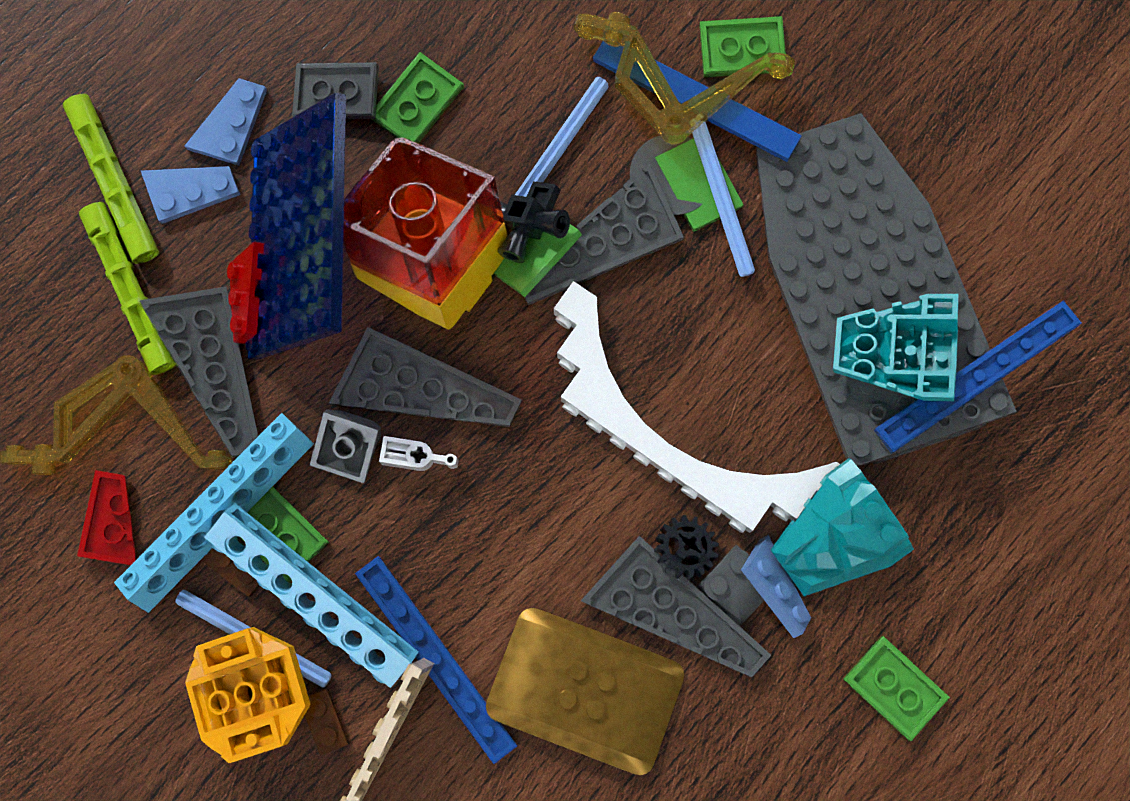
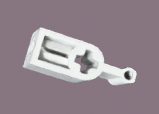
(409, 448)

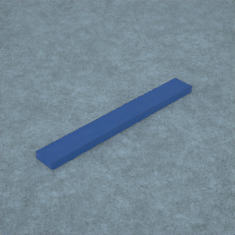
(730, 117)
(980, 375)
(446, 671)

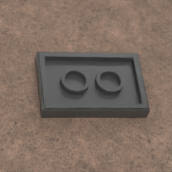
(321, 80)

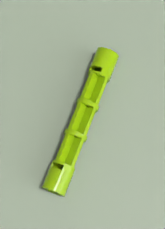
(110, 178)
(120, 272)

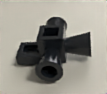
(530, 218)

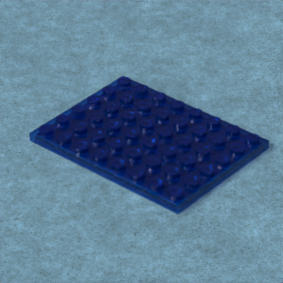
(301, 223)

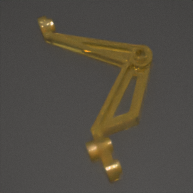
(676, 119)
(129, 378)

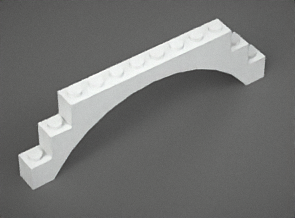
(599, 400)

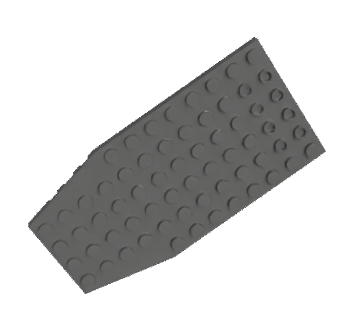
(853, 238)

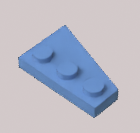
(230, 123)
(188, 190)
(776, 587)

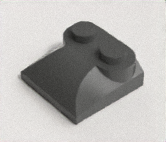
(345, 444)
(731, 588)

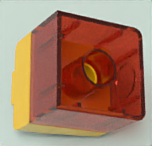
(424, 231)

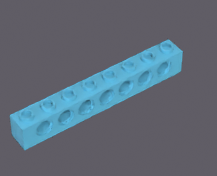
(184, 542)
(305, 580)

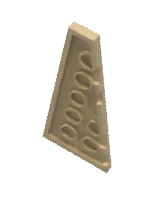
(388, 727)

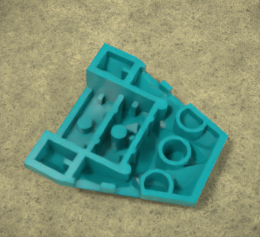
(903, 347)
(841, 533)

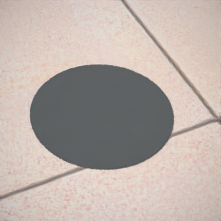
(646, 154)

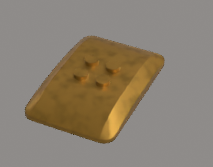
(585, 691)

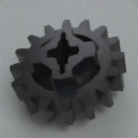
(697, 556)

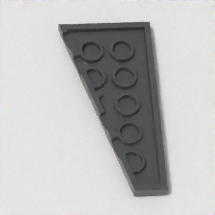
(614, 235)
(202, 346)
(406, 381)
(673, 609)

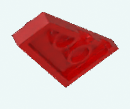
(243, 282)
(108, 521)

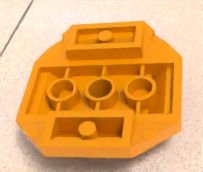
(220, 698)

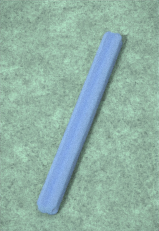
(565, 135)
(723, 201)
(231, 625)

